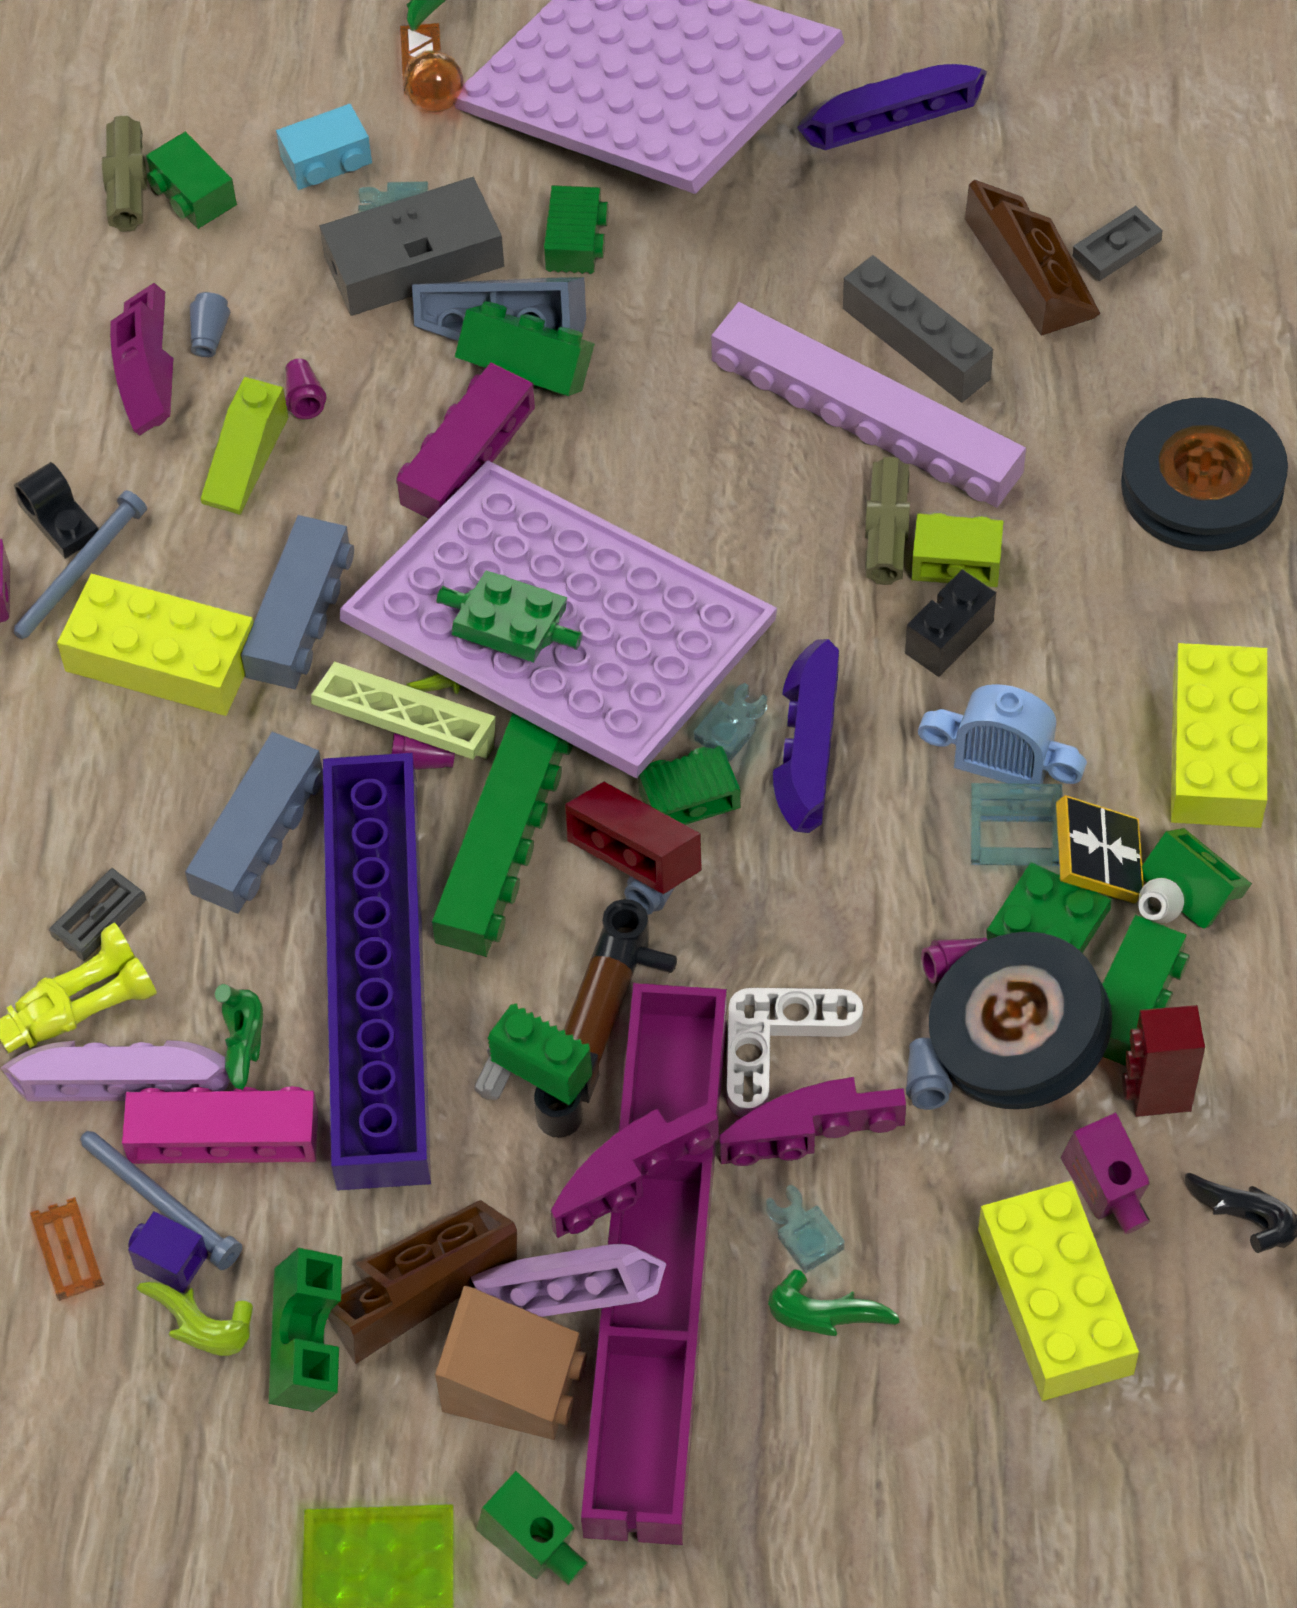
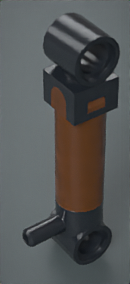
(600, 1002)

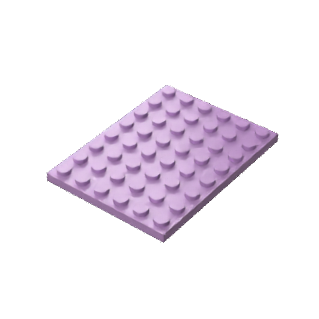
(650, 80)
(649, 621)

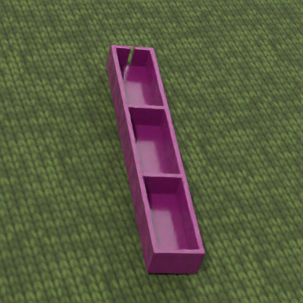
(652, 1346)

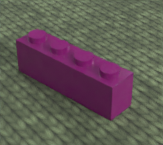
(466, 439)

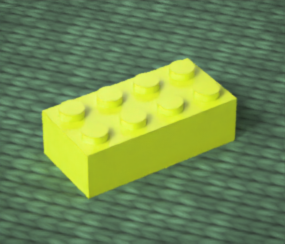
(156, 644)
(1219, 735)
(1057, 1290)

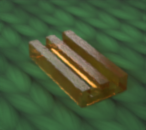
(56, 1215)

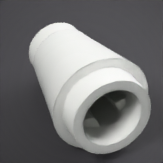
(1169, 896)

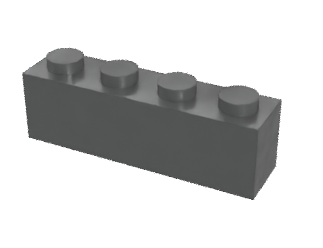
(917, 328)

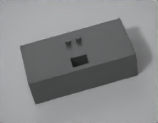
(412, 241)

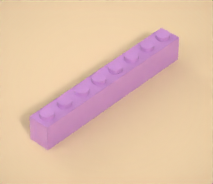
(868, 404)

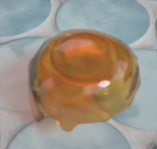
(433, 81)

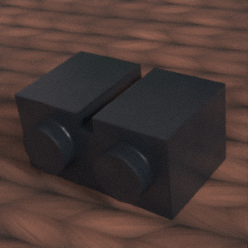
(952, 624)

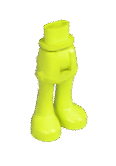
(49, 1011)

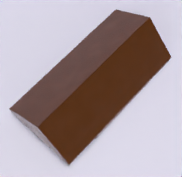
(1029, 258)
(420, 1276)

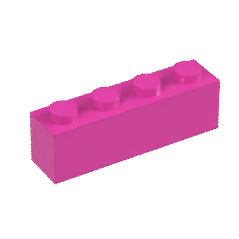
(220, 1126)

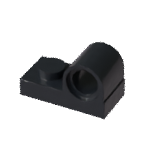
(51, 506)

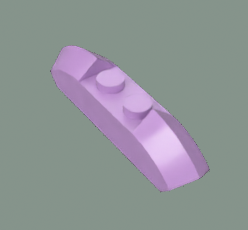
(106, 1073)
(575, 1279)

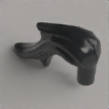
(1255, 1206)

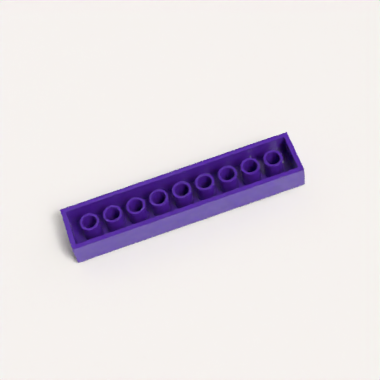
(375, 973)

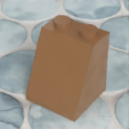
(508, 1366)

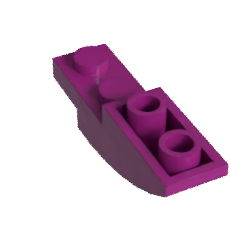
(139, 361)
(790, 1122)
(614, 1172)

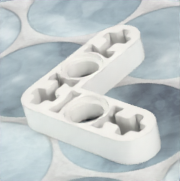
(760, 1028)

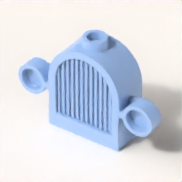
(1005, 737)

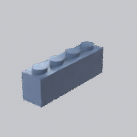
(297, 602)
(255, 823)

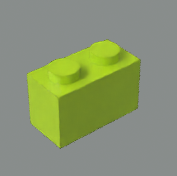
(956, 543)

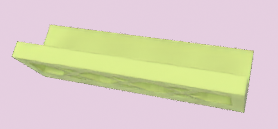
(406, 711)

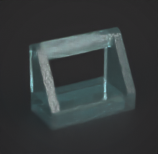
(1013, 804)

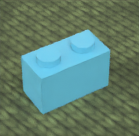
(324, 146)

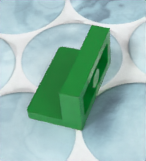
(1199, 873)

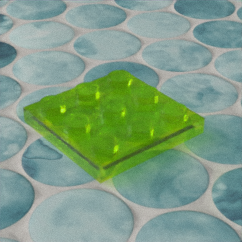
(379, 1557)

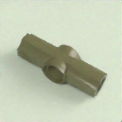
(124, 173)
(887, 521)

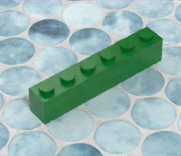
(499, 838)

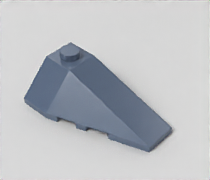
(555, 300)

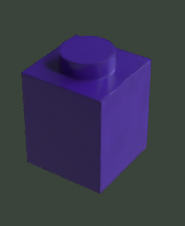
(167, 1251)

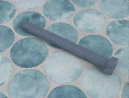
(129, 506)
(223, 1250)

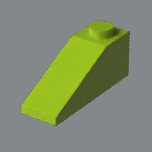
(245, 444)

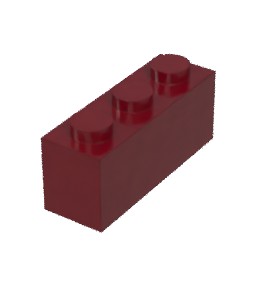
(633, 837)
(1164, 1061)

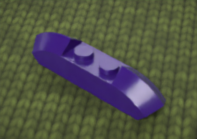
(892, 104)
(803, 775)

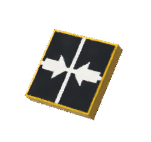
(1099, 849)

